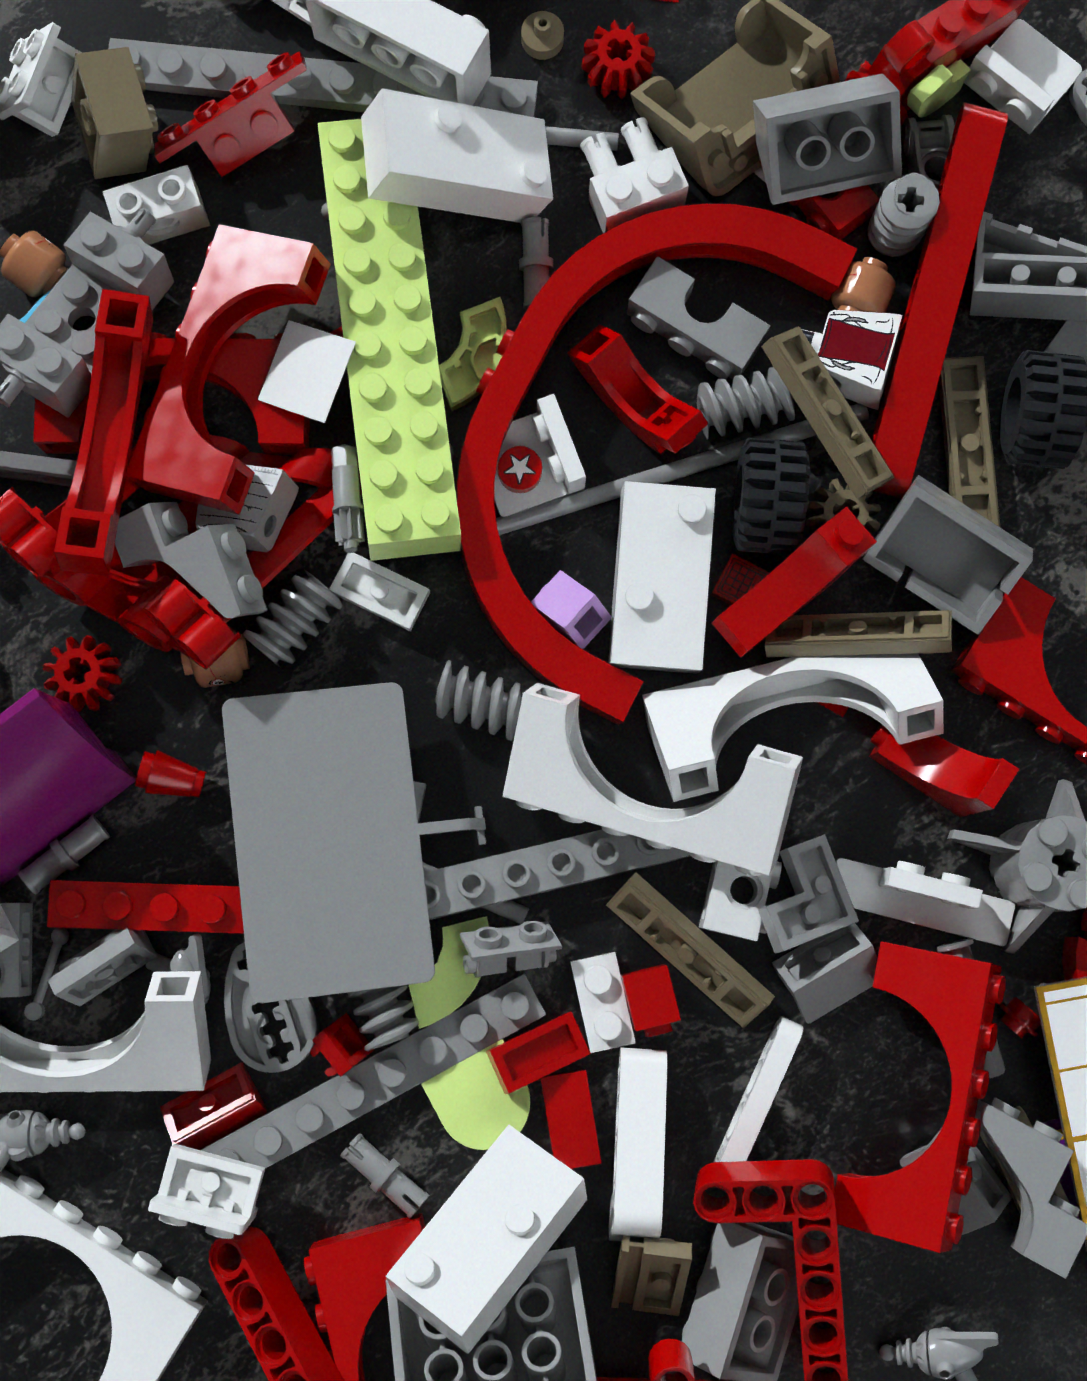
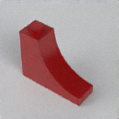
(795, 582)
(945, 772)

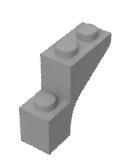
(208, 559)
(1035, 1164)

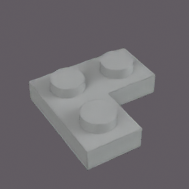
(819, 901)

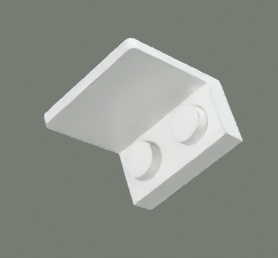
(561, 466)

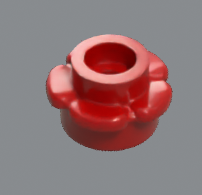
(1020, 1018)

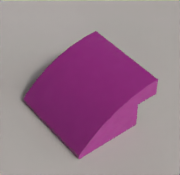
(49, 777)

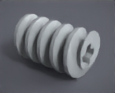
(903, 215)
(744, 401)
(293, 619)
(478, 700)
(384, 1014)

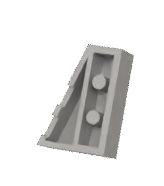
(1027, 274)

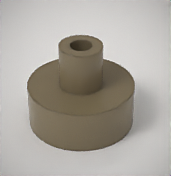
(542, 35)

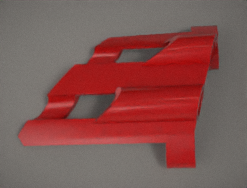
(154, 598)

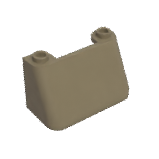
(713, 112)

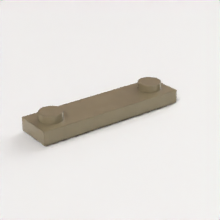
(827, 411)
(968, 435)
(862, 634)
(690, 950)

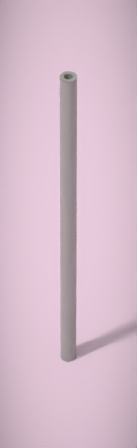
(656, 475)

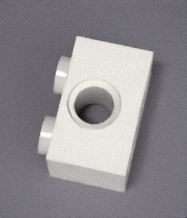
(168, 196)
(726, 915)

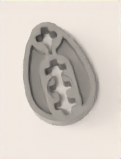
(246, 1024)

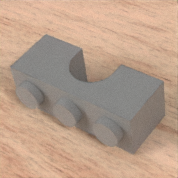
(723, 345)

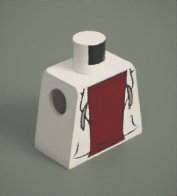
(858, 352)

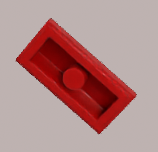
(211, 1114)

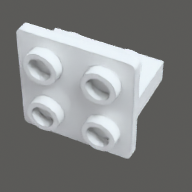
(40, 80)
(208, 1192)

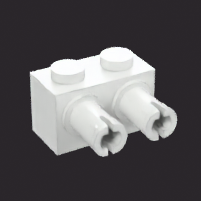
(637, 188)

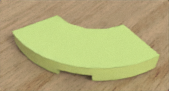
(937, 88)
(480, 337)
(450, 983)

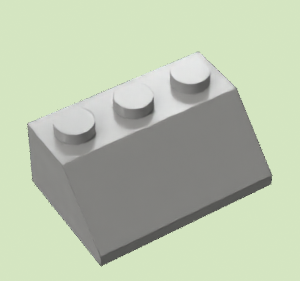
(829, 138)
(744, 1304)

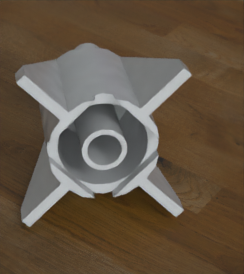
(1038, 864)

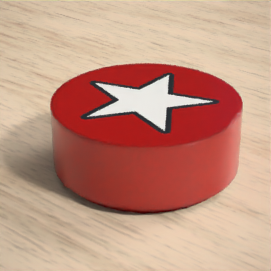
(519, 469)

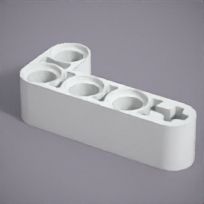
(639, 1145)

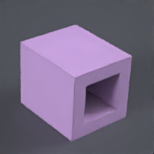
(571, 609)

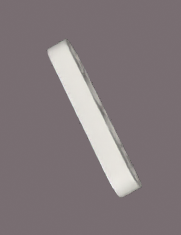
(760, 1092)

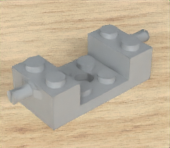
(45, 351)

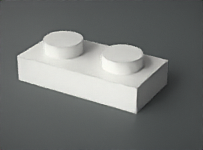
(379, 591)
(602, 1002)

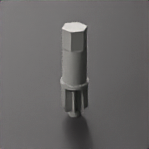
(347, 498)

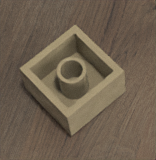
(113, 112)

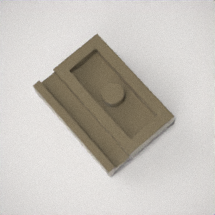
(652, 1275)

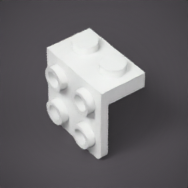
(1022, 74)

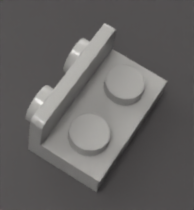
(102, 965)

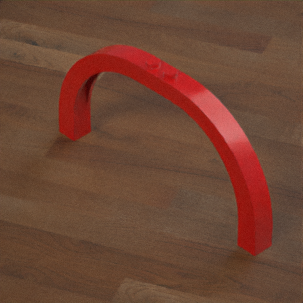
(680, 232)

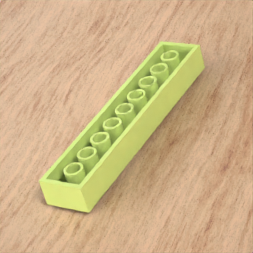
(394, 359)

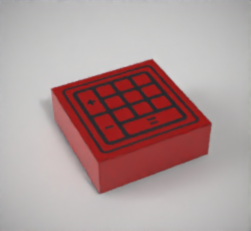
(737, 579)

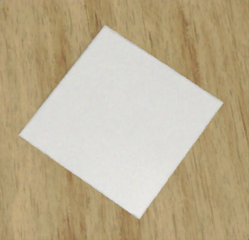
(306, 371)

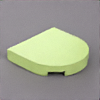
(474, 1103)

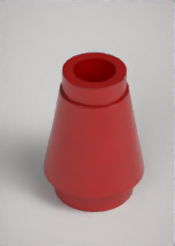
(169, 776)

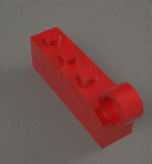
(943, 37)

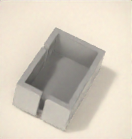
(952, 554)

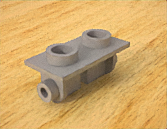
(530, 945)

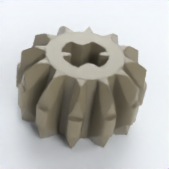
(837, 498)

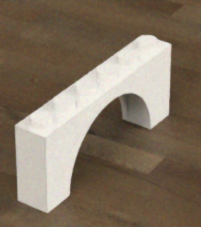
(698, 717)
(556, 774)
(157, 1053)
(145, 1304)

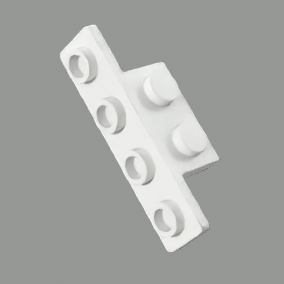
(927, 901)

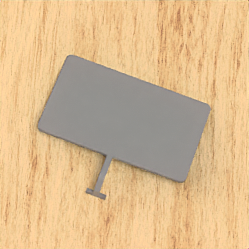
(329, 842)

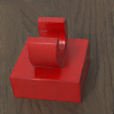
(341, 1045)

